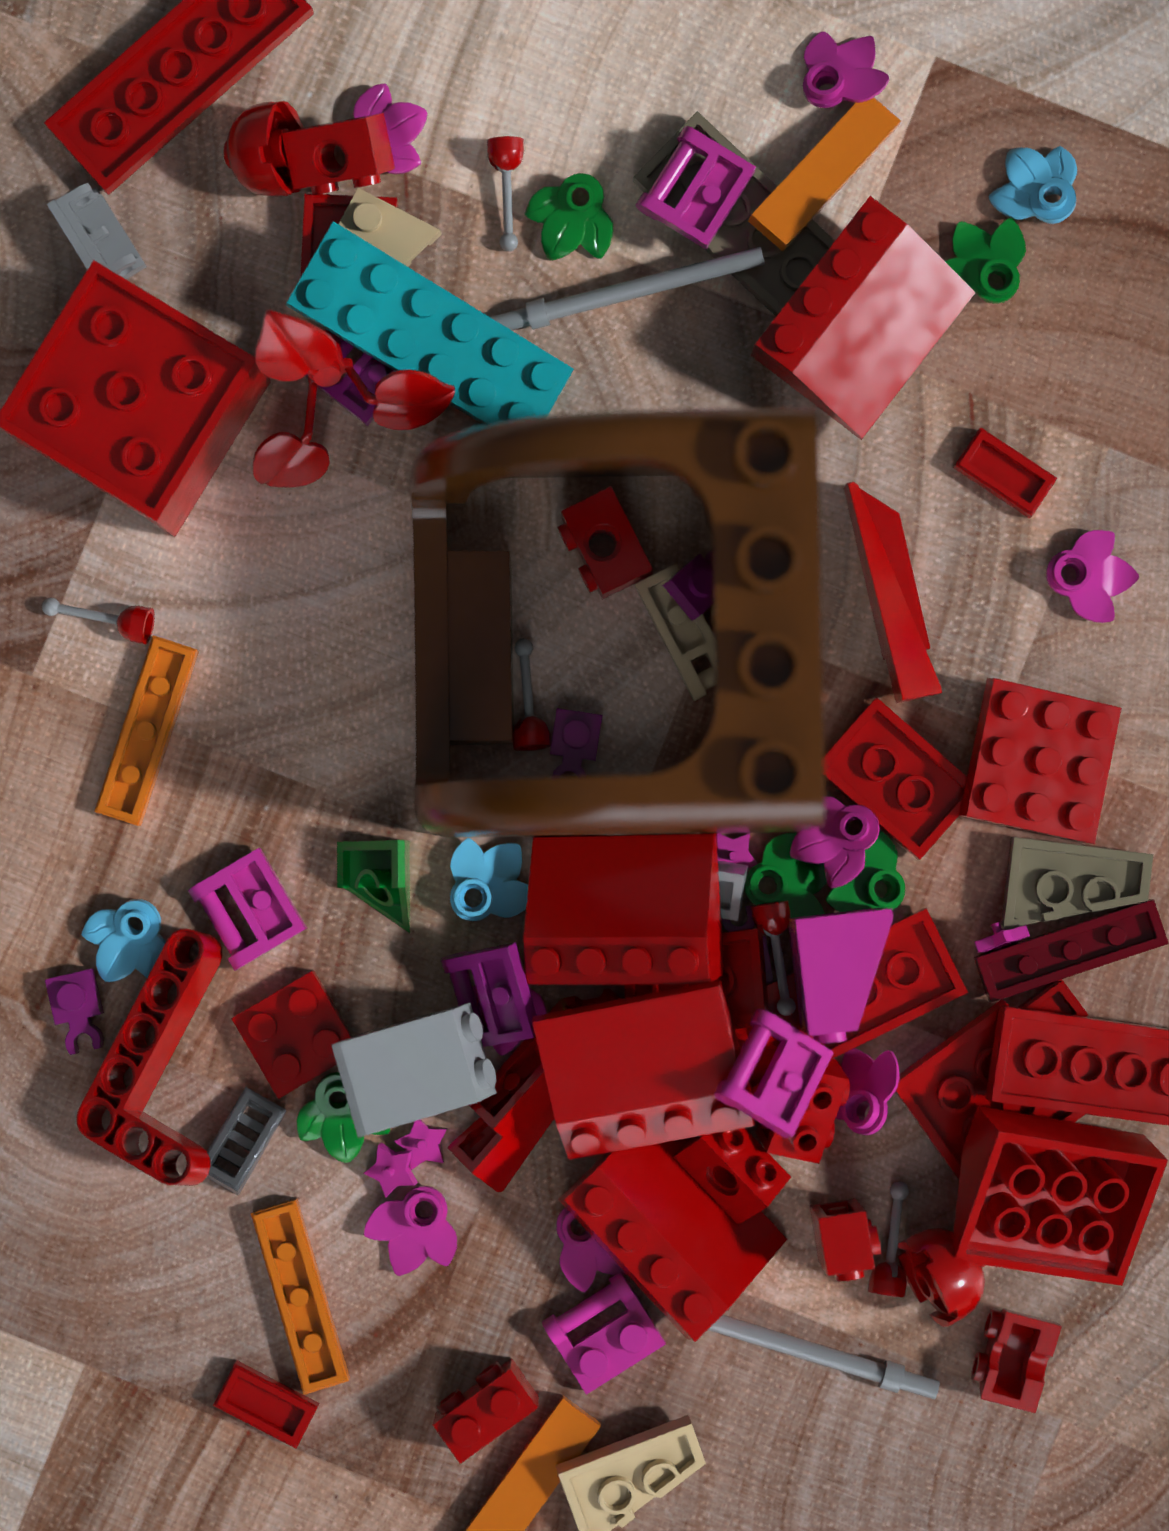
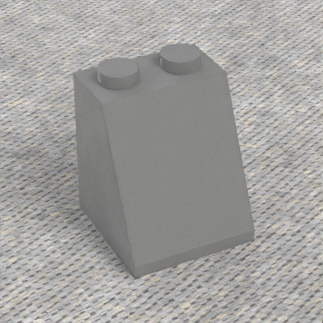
(414, 1069)

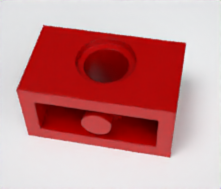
(362, 141)
(597, 516)
(733, 1171)

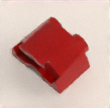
(1015, 1358)

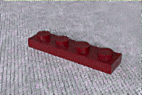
(1071, 950)

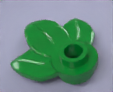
(569, 224)
(986, 254)
(793, 879)
(860, 893)
(331, 1121)

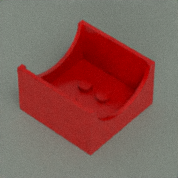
(134, 397)

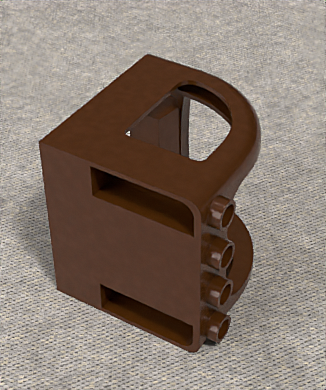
(766, 732)

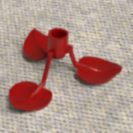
(294, 348)

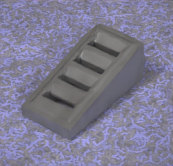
(216, 1149)

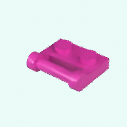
(709, 194)
(260, 901)
(787, 1081)
(611, 1346)

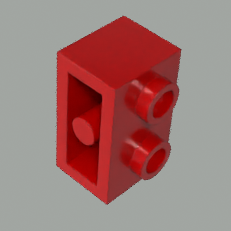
(817, 1124)
(844, 1239)
(485, 1410)

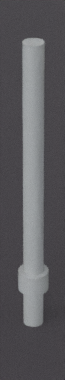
(539, 313)
(889, 1375)

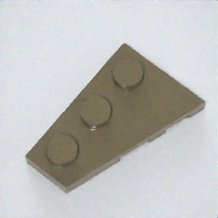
(1068, 879)

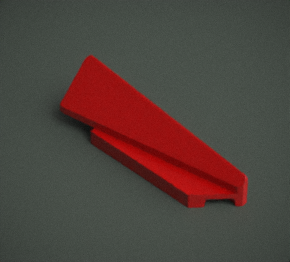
(892, 595)
(515, 1115)

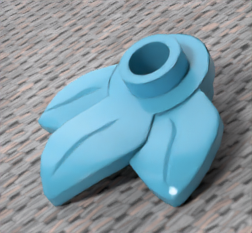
(1033, 179)
(493, 875)
(121, 945)

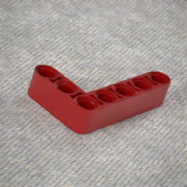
(149, 1063)

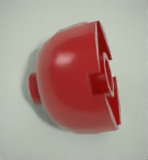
(257, 148)
(936, 1275)

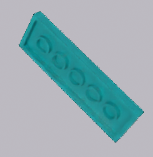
(426, 329)

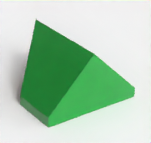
(378, 876)

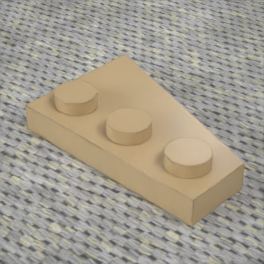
(386, 229)
(624, 1476)

